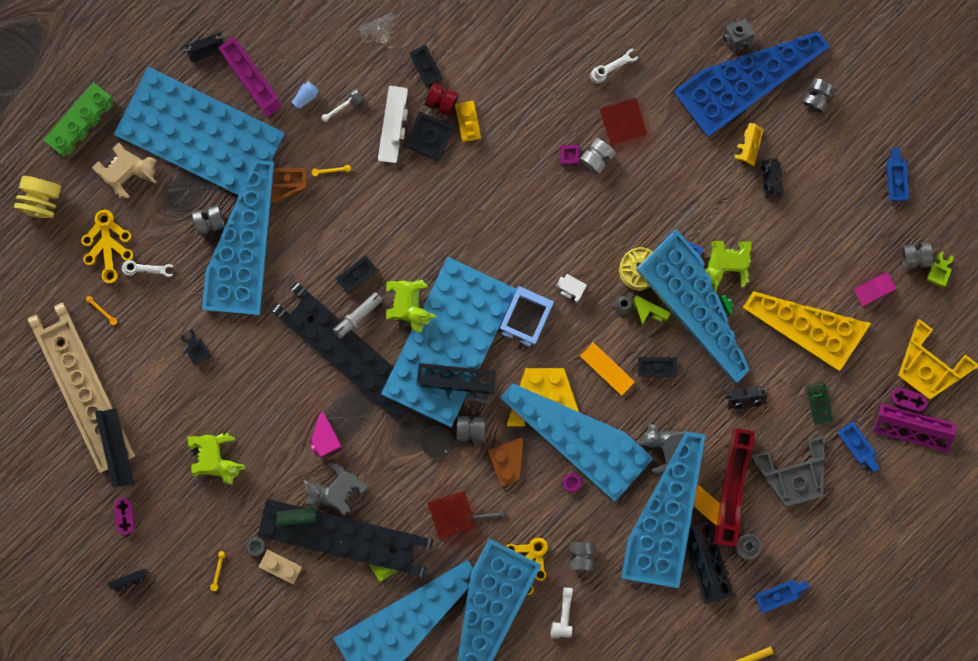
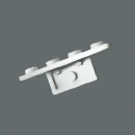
(392, 125)

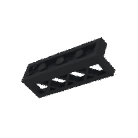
(456, 385)
(114, 447)
(704, 563)

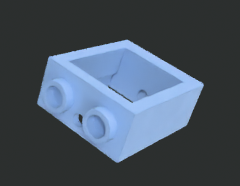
(534, 298)

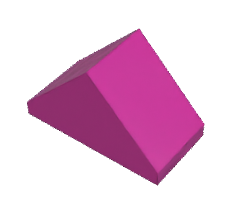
(874, 289)

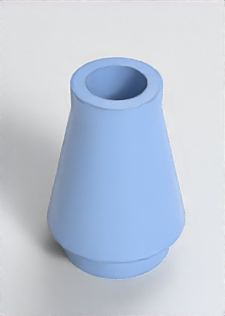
(305, 95)

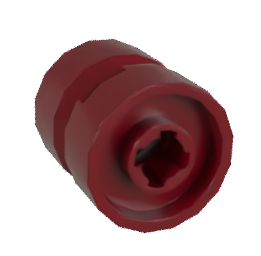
(441, 99)

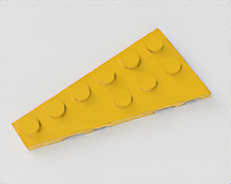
(815, 330)

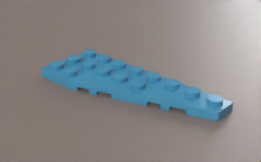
(238, 263)
(683, 285)
(596, 449)
(661, 533)
(404, 624)

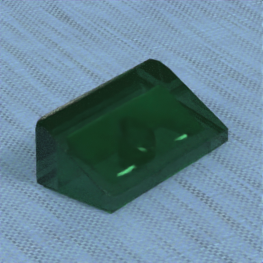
(296, 516)

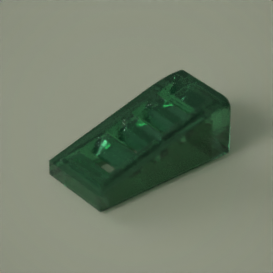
(810, 397)

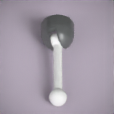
(353, 98)

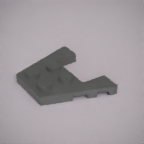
(799, 481)

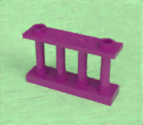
(250, 77)

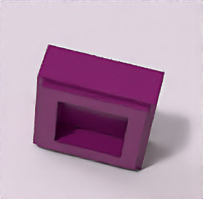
(569, 154)

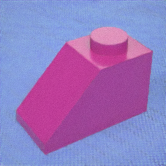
(324, 437)

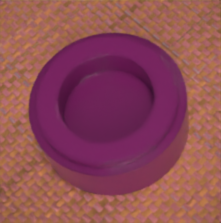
(572, 482)

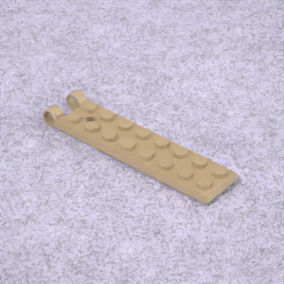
(76, 379)

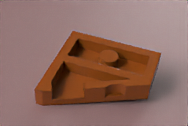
(287, 183)
(507, 461)

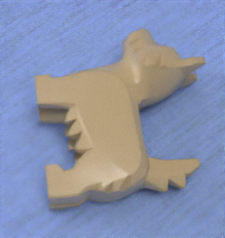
(123, 168)

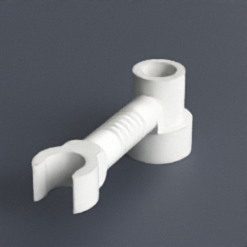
(604, 70)
(144, 268)
(562, 629)

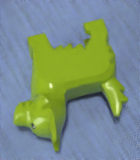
(729, 260)
(407, 304)
(210, 458)

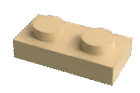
(280, 566)

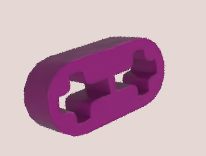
(906, 403)
(129, 516)

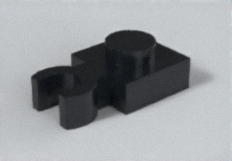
(197, 349)

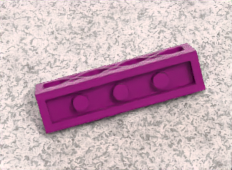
(916, 424)

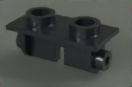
(204, 47)
(771, 169)
(755, 397)

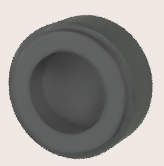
(255, 546)

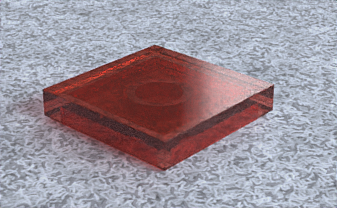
(623, 121)
(451, 514)

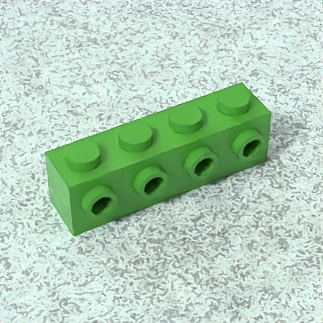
(79, 119)

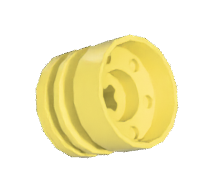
(37, 197)
(627, 271)

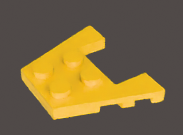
(927, 372)
(549, 383)

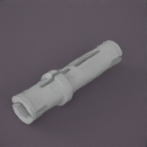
(356, 316)

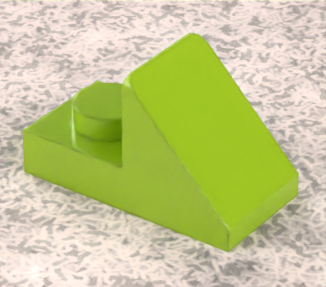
(644, 308)

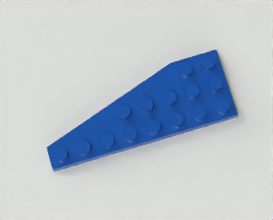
(733, 86)

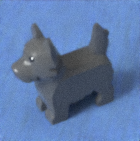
(662, 439)
(337, 493)

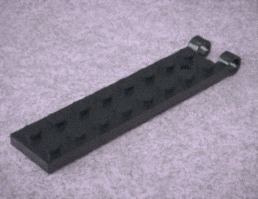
(349, 354)
(346, 538)

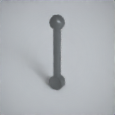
(501, 514)

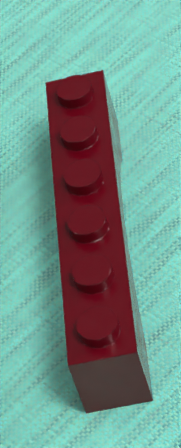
(730, 504)

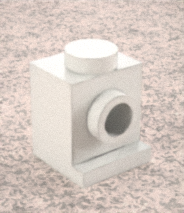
(571, 287)

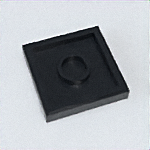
(429, 136)

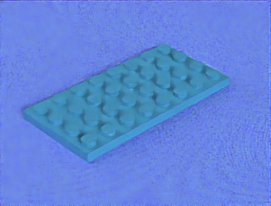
(196, 131)
(468, 317)

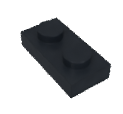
(425, 65)
(356, 274)
(657, 366)
(136, 577)

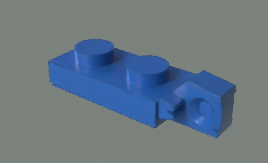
(897, 177)
(859, 446)
(780, 595)

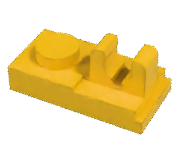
(468, 121)
(752, 142)

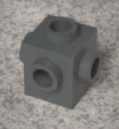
(738, 35)

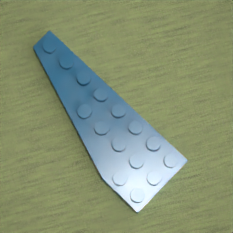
(493, 600)

